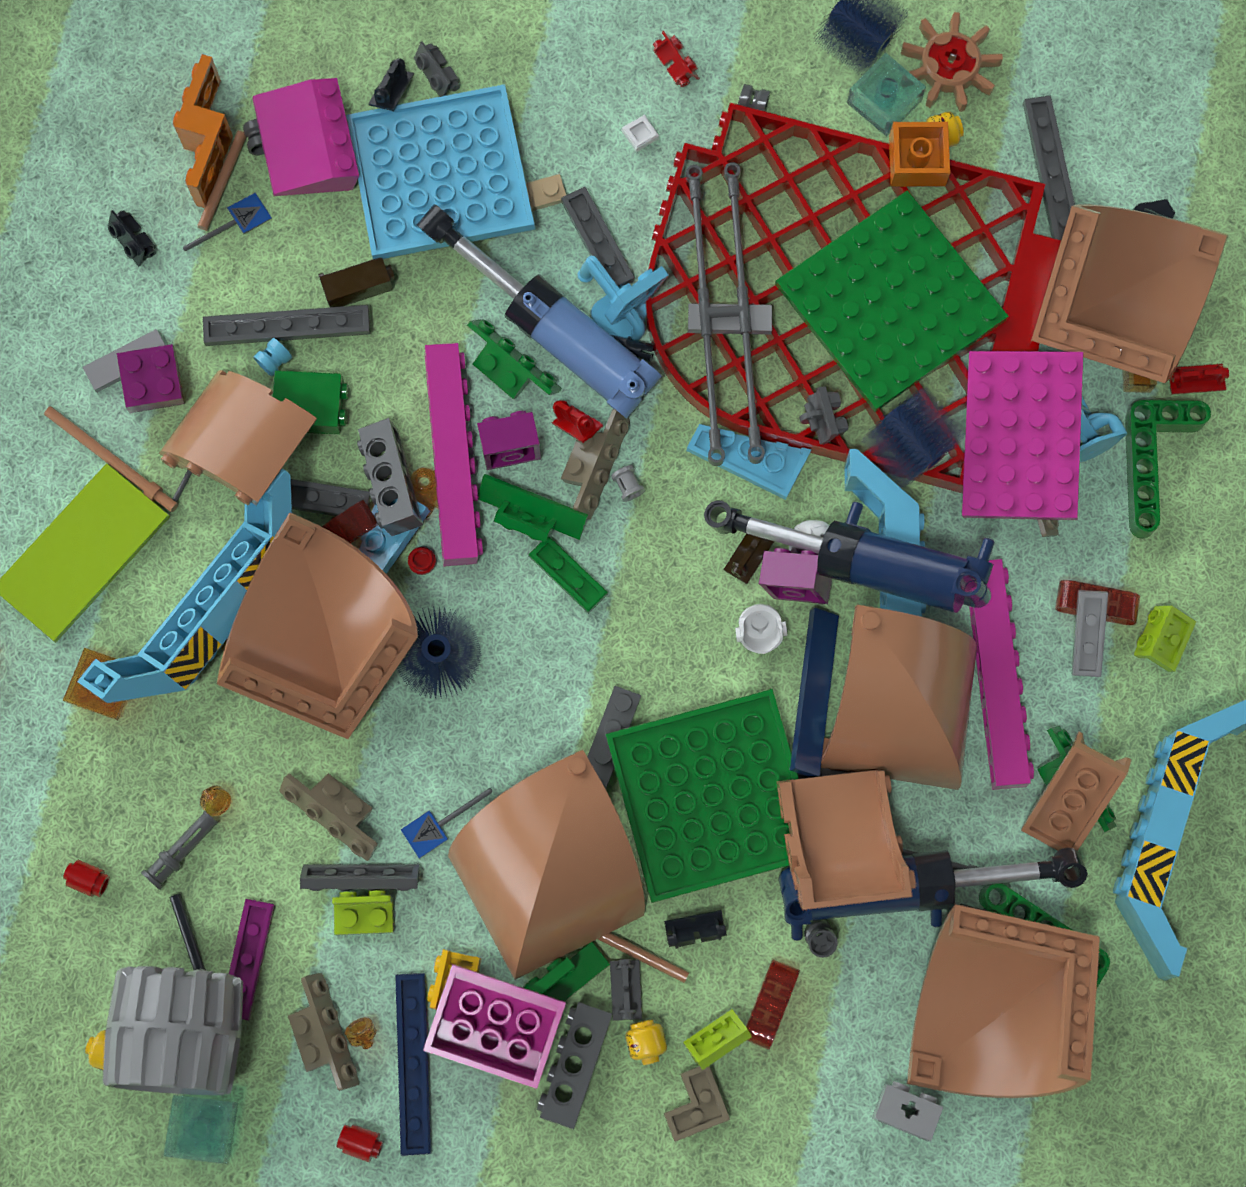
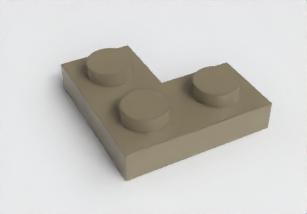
(705, 1107)

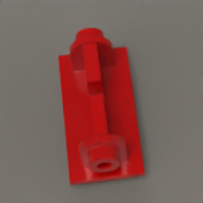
(670, 50)
(1198, 379)
(574, 421)

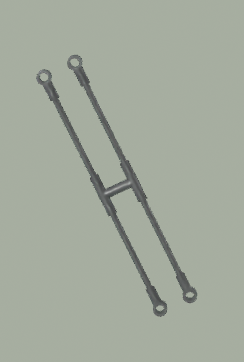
(707, 312)

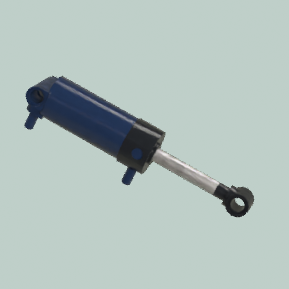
(875, 560)
(935, 886)

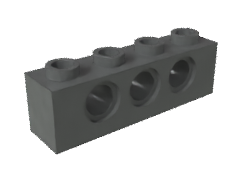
(405, 512)
(581, 1017)

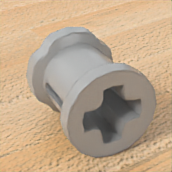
(628, 483)

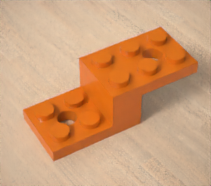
(203, 130)

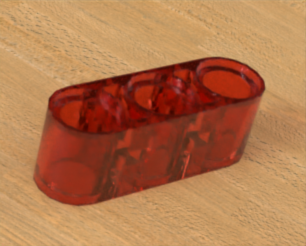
(352, 522)
(1121, 604)
(771, 1003)

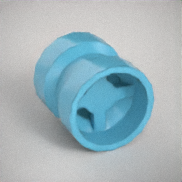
(272, 357)

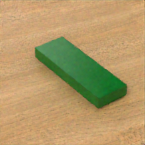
(568, 574)

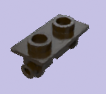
(747, 557)

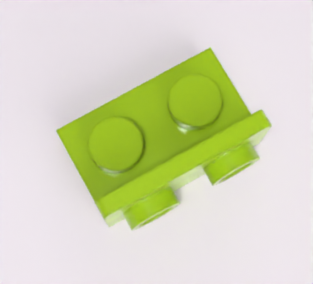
(1165, 637)
(363, 914)
(717, 1039)

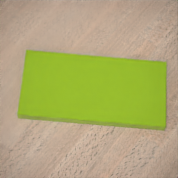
(81, 552)

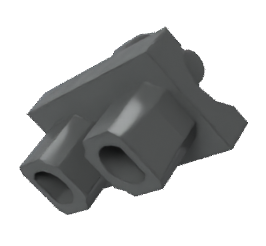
(821, 417)

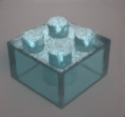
(886, 94)
(200, 1129)

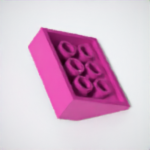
(306, 138)
(494, 1026)

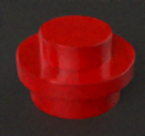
(421, 560)

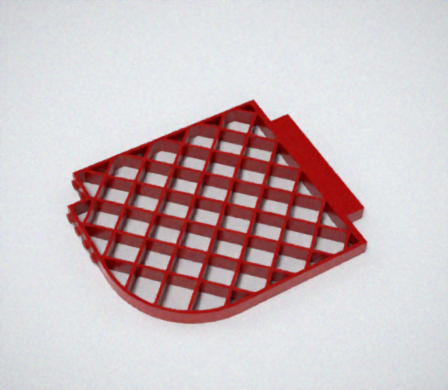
(1022, 299)

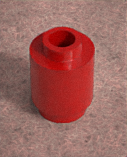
(86, 878)
(359, 1142)

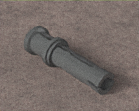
(172, 864)

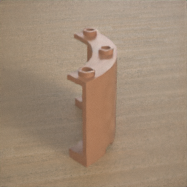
(237, 435)
(843, 840)

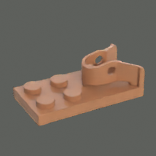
(1075, 797)

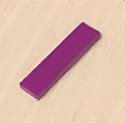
(250, 949)

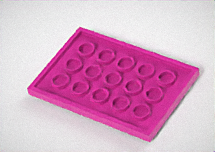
(1023, 435)

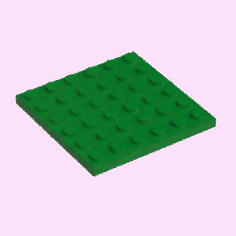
(891, 300)
(705, 793)

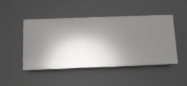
(759, 319)
(106, 371)
(1089, 633)

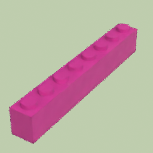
(451, 455)
(1000, 686)

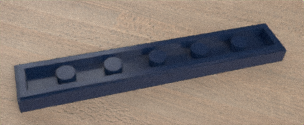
(814, 693)
(413, 1064)

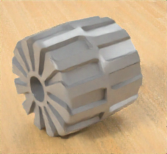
(173, 1031)

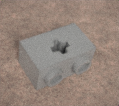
(920, 1124)

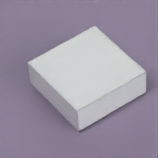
(640, 133)

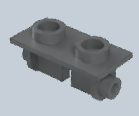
(429, 60)
(625, 990)

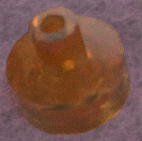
(215, 800)
(361, 1032)

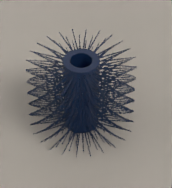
(862, 27)
(913, 437)
(446, 662)

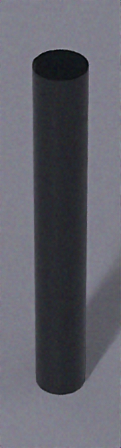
(187, 932)

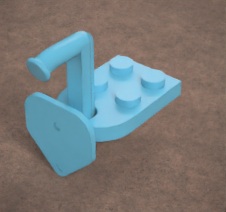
(623, 307)
(1090, 425)

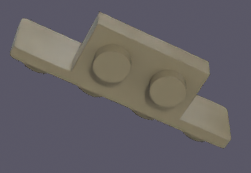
(592, 462)
(334, 809)
(320, 1034)

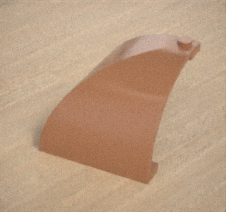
(1128, 288)
(317, 630)
(904, 699)
(549, 865)
(1005, 1008)

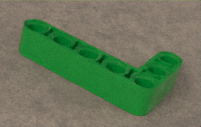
(1148, 456)
(1010, 899)

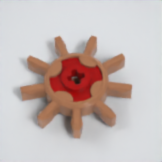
(957, 48)

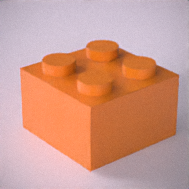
(919, 154)

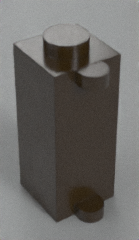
(357, 282)

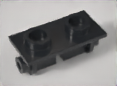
(392, 86)
(123, 228)
(702, 926)

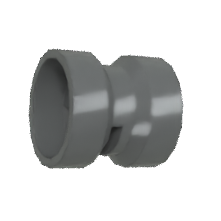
(760, 97)
(252, 132)
(823, 944)

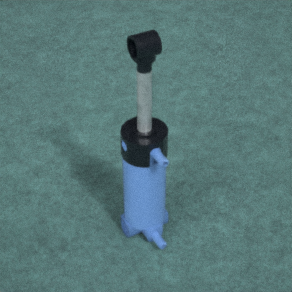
(557, 324)

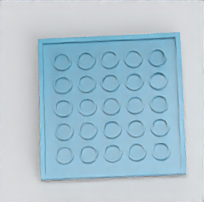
(441, 153)

